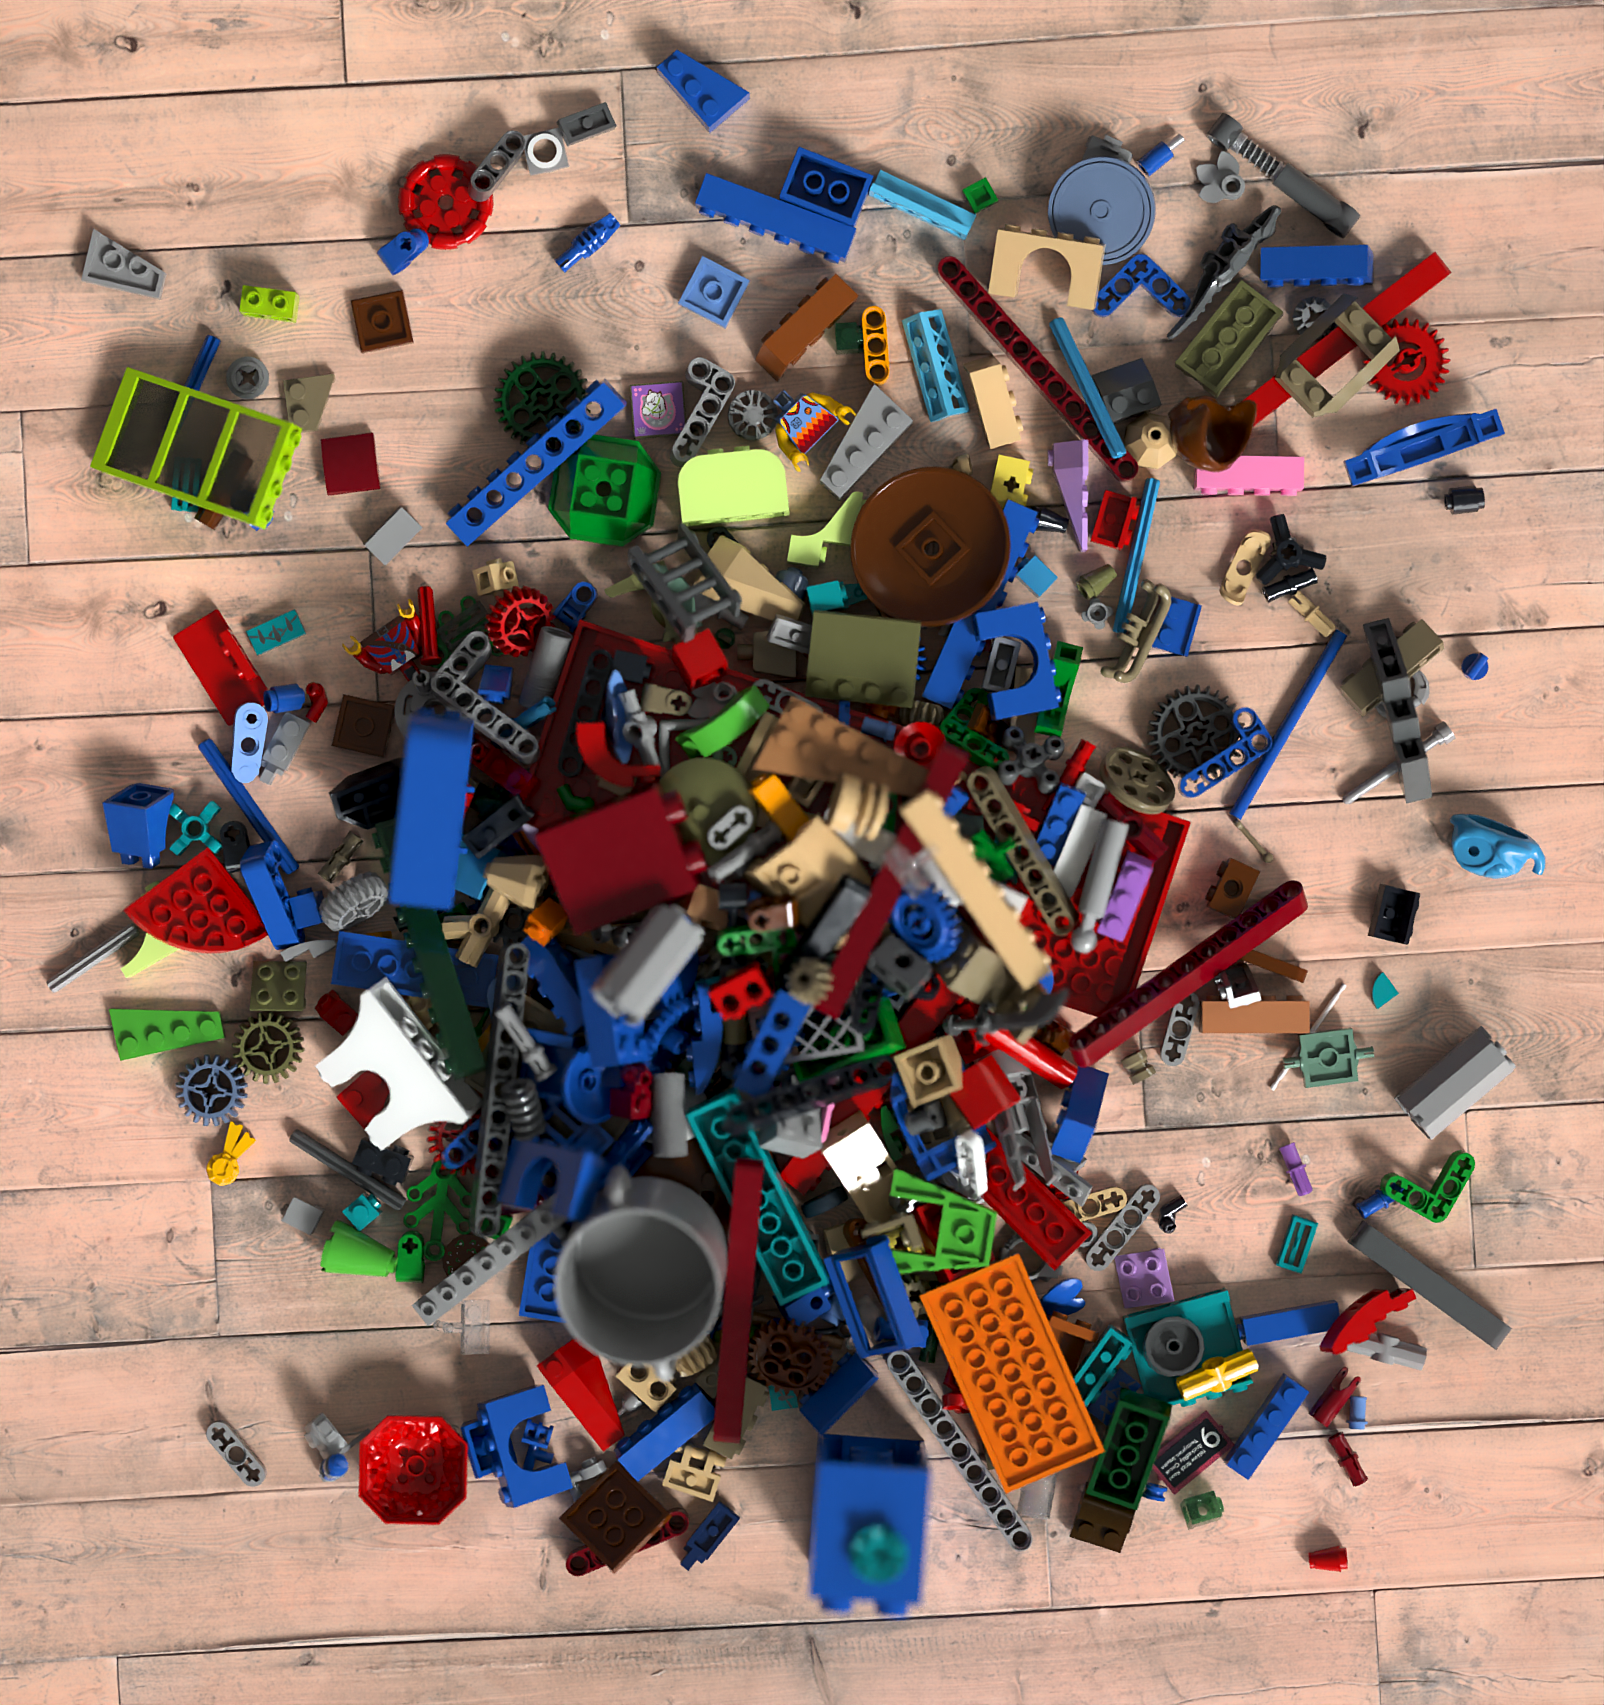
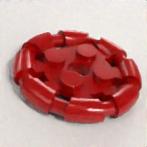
(429, 198)

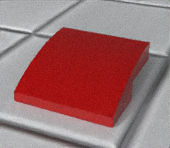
(984, 1093)

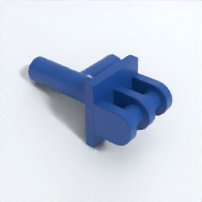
(537, 1437)

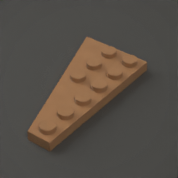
(822, 748)

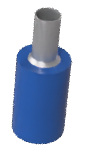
(1159, 155)

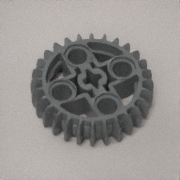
(1173, 705)

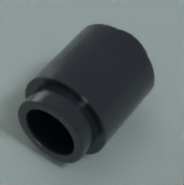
(1464, 499)

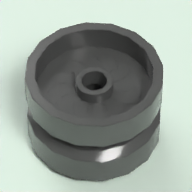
(1157, 1351)

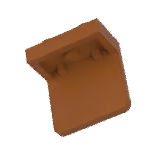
(1071, 1337)

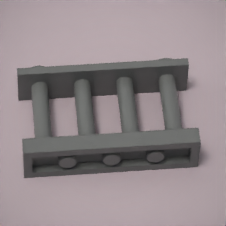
(671, 603)

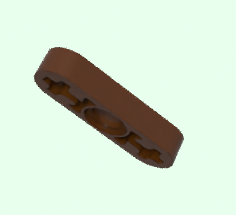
(1275, 965)

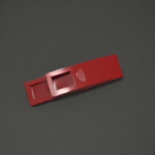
(501, 767)
(1360, 1317)

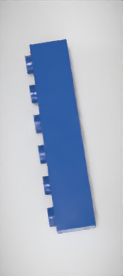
(775, 218)

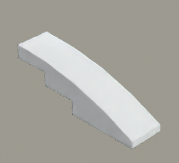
(1077, 849)

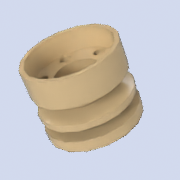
(862, 808)

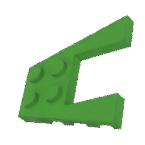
(964, 1228)

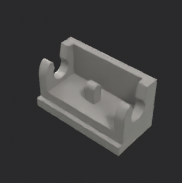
(392, 535)

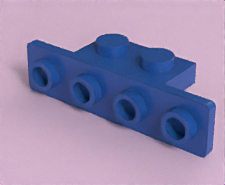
(628, 1151)

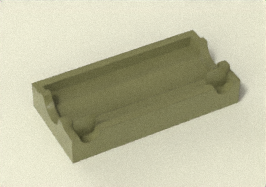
(1229, 338)

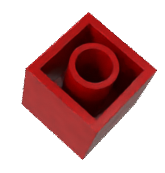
(699, 660)

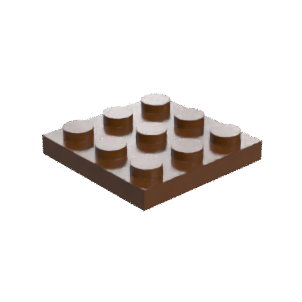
(615, 1517)

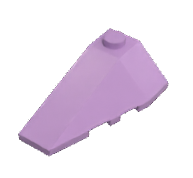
(1070, 472)

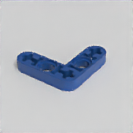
(1145, 280)

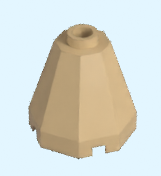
(1142, 447)
(519, 879)

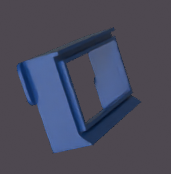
(891, 1293)

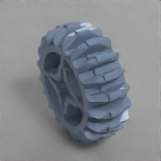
(209, 1101)

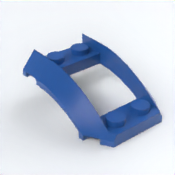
(939, 1158)

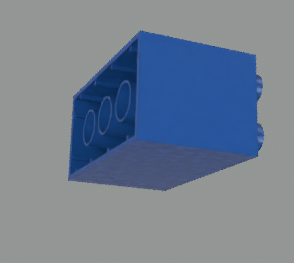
(863, 1486)

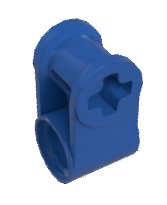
(403, 249)
(575, 607)

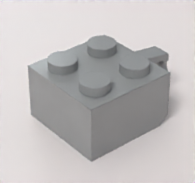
(794, 1136)

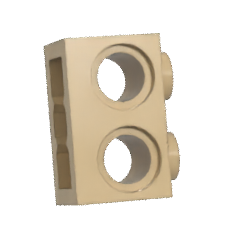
(642, 1386)

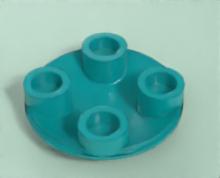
(878, 1554)

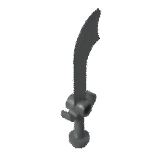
(1041, 1013)

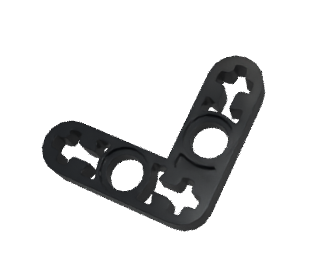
(877, 989)

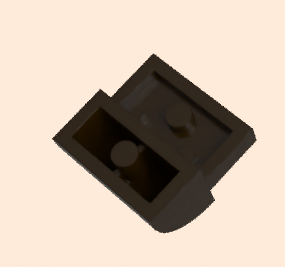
(1101, 1522)

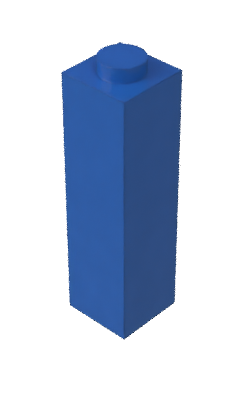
(1288, 1322)

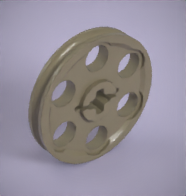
(1137, 780)

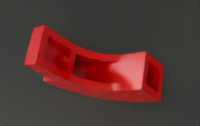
(596, 755)

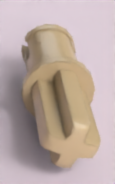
(1312, 614)

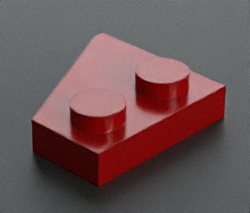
(365, 1097)

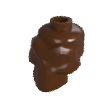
(1053, 1036)

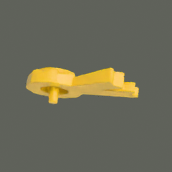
(223, 1167)

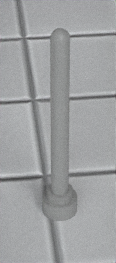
(1441, 735)

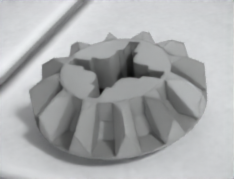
(1302, 314)
(234, 377)

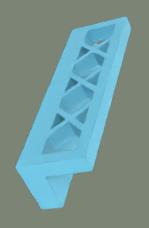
(922, 205)
(931, 365)

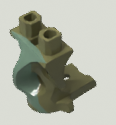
(633, 584)

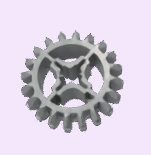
(354, 901)

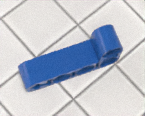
(1222, 759)
(269, 893)

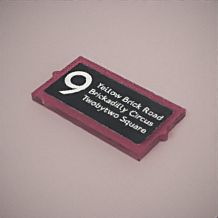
(1191, 1452)

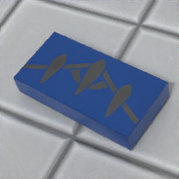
(1105, 1403)

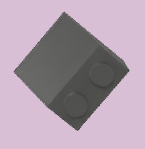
(1127, 390)

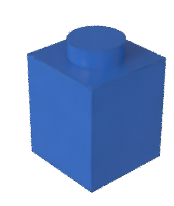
(306, 908)

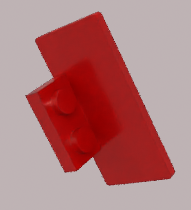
(221, 664)

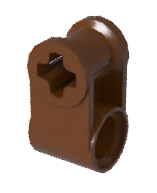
(775, 912)

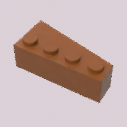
(805, 326)

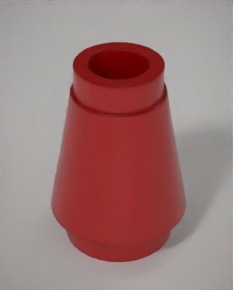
(1329, 1559)

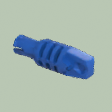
(588, 241)

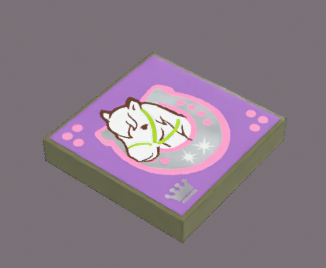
(658, 409)

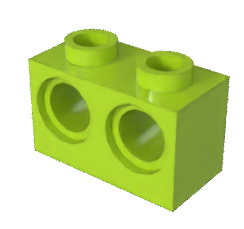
(269, 304)

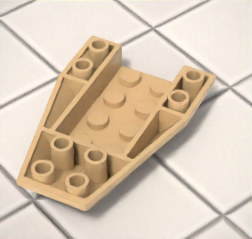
(810, 870)

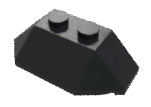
(369, 795)

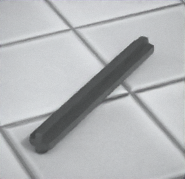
(347, 1169)

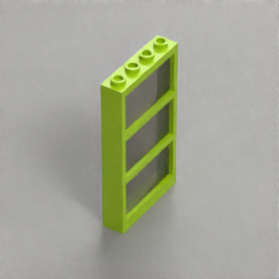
(196, 448)

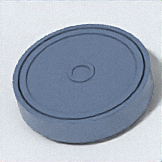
(1104, 201)

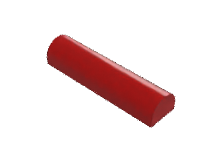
(1036, 1057)

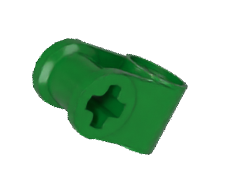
(410, 1262)

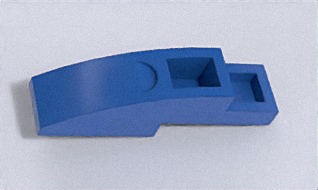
(704, 1048)

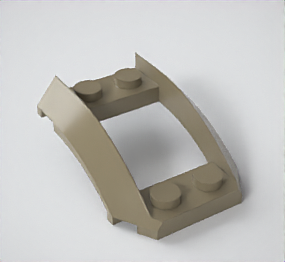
(1362, 331)

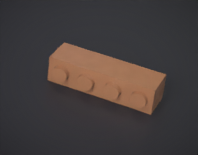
(1257, 1017)

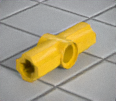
(1216, 1374)

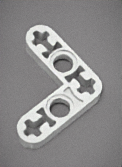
(970, 1174)

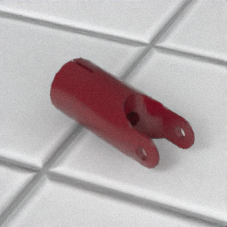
(1333, 1398)

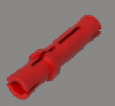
(1074, 767)

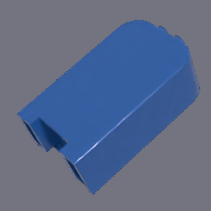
(431, 809)

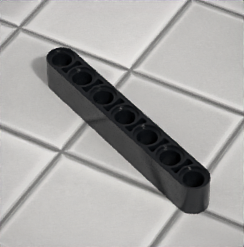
(800, 1103)

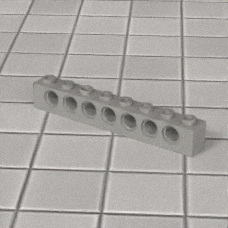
(488, 1262)

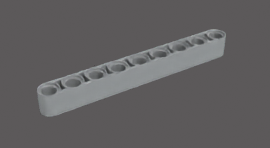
(963, 1461)

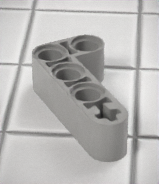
(699, 416)

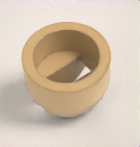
(963, 464)

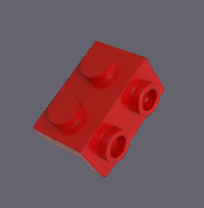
(1114, 520)

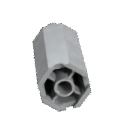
(647, 963)
(1455, 1082)

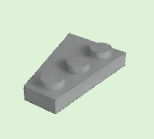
(118, 268)

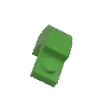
(725, 725)

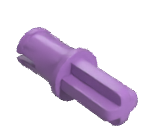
(1296, 1169)

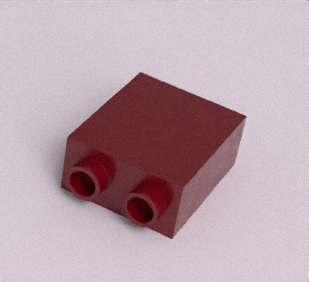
(621, 856)

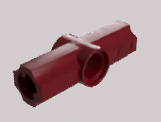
(1144, 840)

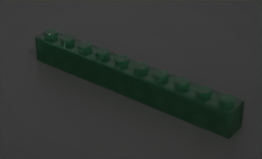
(437, 972)

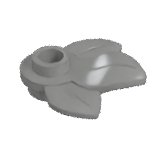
(1218, 176)
(709, 700)

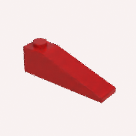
(582, 1385)

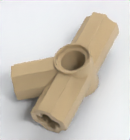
(468, 927)

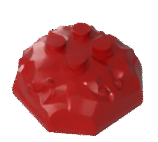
(413, 1469)

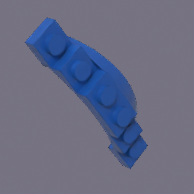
(1422, 444)

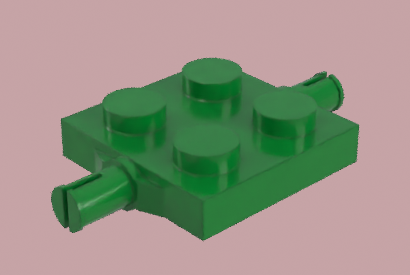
(992, 855)

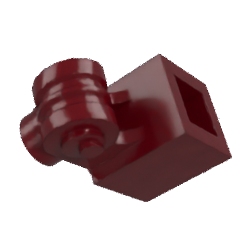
(634, 1099)

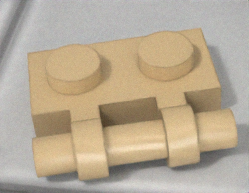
(692, 1479)

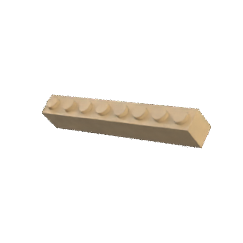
(976, 890)

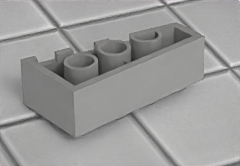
(866, 441)

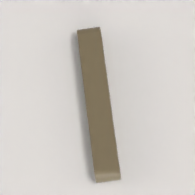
(1023, 864)

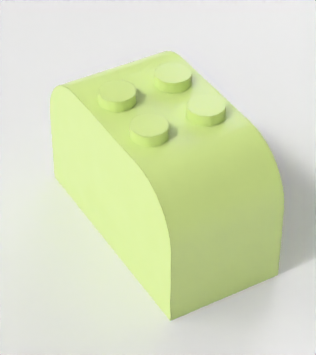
(732, 487)

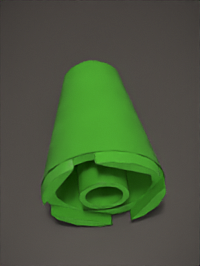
(356, 1253)

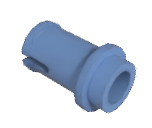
(878, 729)
(1357, 1412)

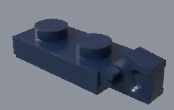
(709, 1535)

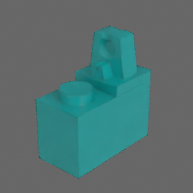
(834, 596)

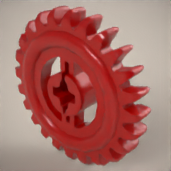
(1429, 350)

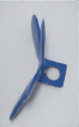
(1062, 1297)

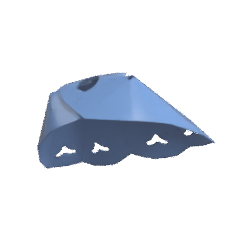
(615, 707)

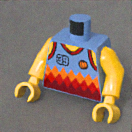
(805, 422)

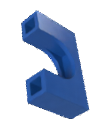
(1026, 625)
(577, 1174)
(499, 1419)

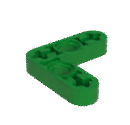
(960, 730)
(770, 941)
(1429, 1199)

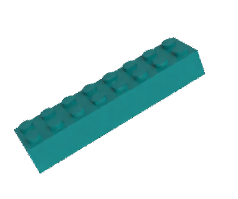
(783, 1240)

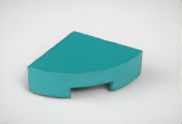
(1382, 990)

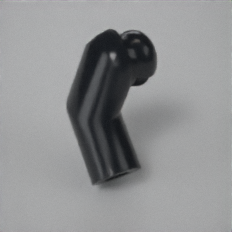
(1168, 1214)

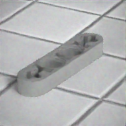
(1125, 1229)

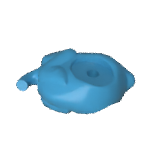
(1493, 847)

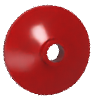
(924, 734)

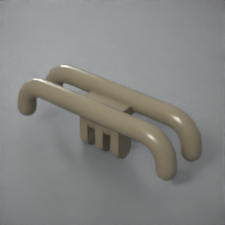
(1140, 633)

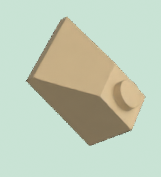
(931, 1070)

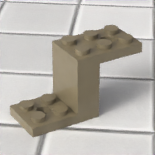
(982, 976)

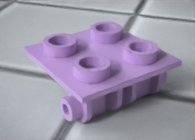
(1144, 1278)

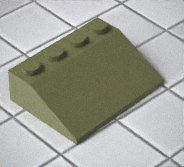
(863, 658)

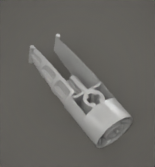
(1019, 1120)

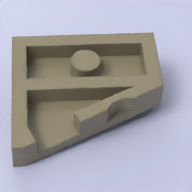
(307, 400)

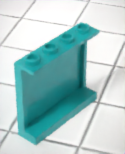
(1216, 1323)

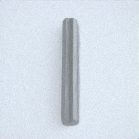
(92, 958)

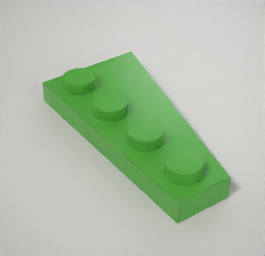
(154, 1031)

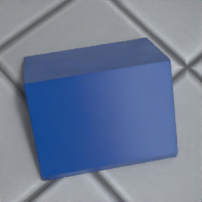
(479, 1457)

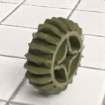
(271, 1060)

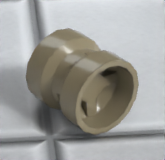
(1138, 1066)

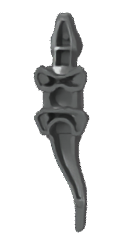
(1226, 262)

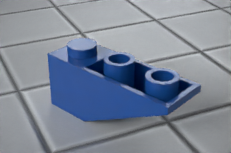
(496, 684)

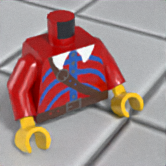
(391, 646)

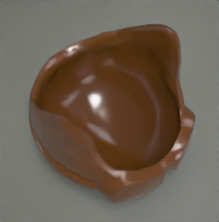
(1209, 433)

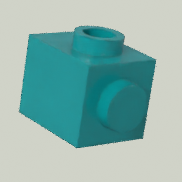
(363, 1210)

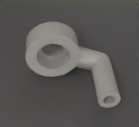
(590, 1468)

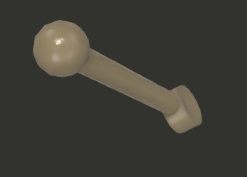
(1267, 857)

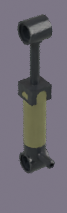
(734, 1032)

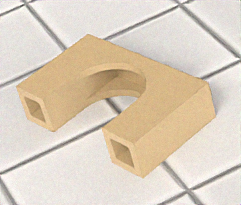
(1083, 257)

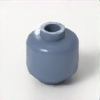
(794, 581)

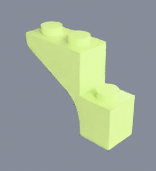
(809, 550)

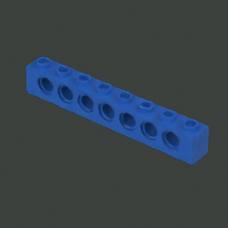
(470, 529)

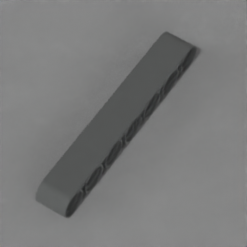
(1429, 1285)

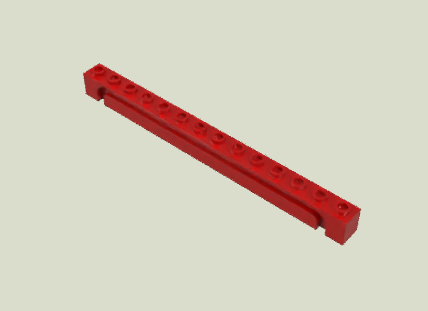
(917, 1029)

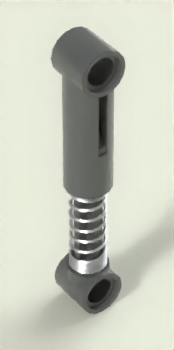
(1334, 214)

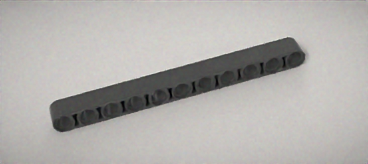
(491, 1102)

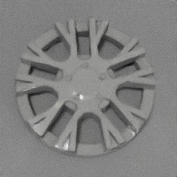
(752, 415)

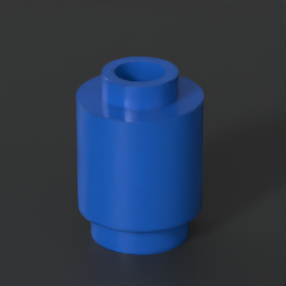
(284, 698)

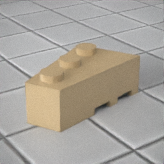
(994, 401)

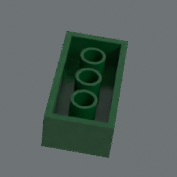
(1130, 1448)

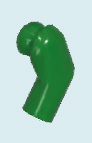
(571, 802)

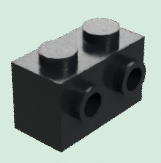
(390, 1163)

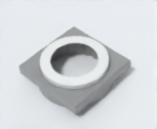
(560, 160)

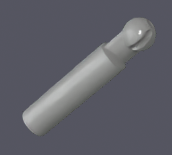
(1099, 882)

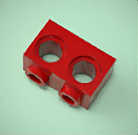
(736, 985)

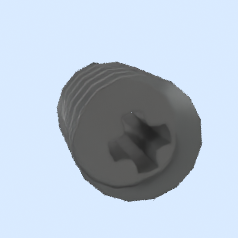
(524, 1108)

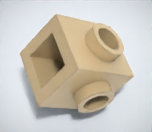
(500, 576)

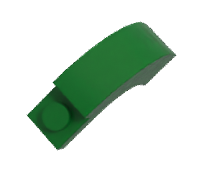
(1067, 662)

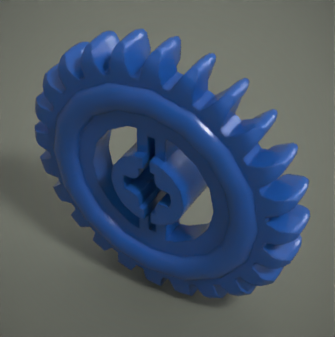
(944, 936)
(670, 1035)

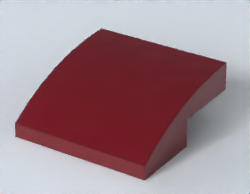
(350, 464)

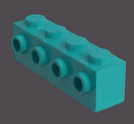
(1101, 1363)

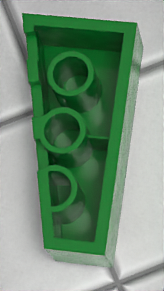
(882, 1040)

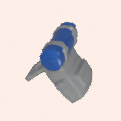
(331, 1447)

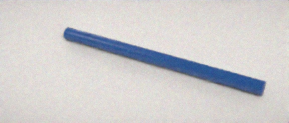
(1288, 724)

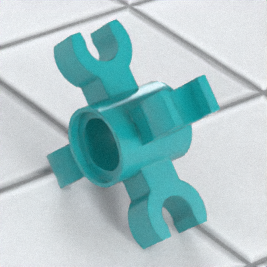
(187, 838)

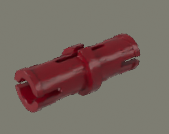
(1348, 1459)

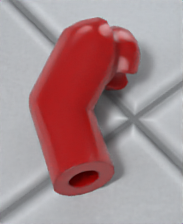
(318, 699)

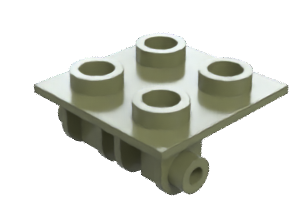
(278, 986)

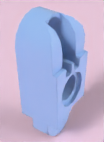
(247, 764)

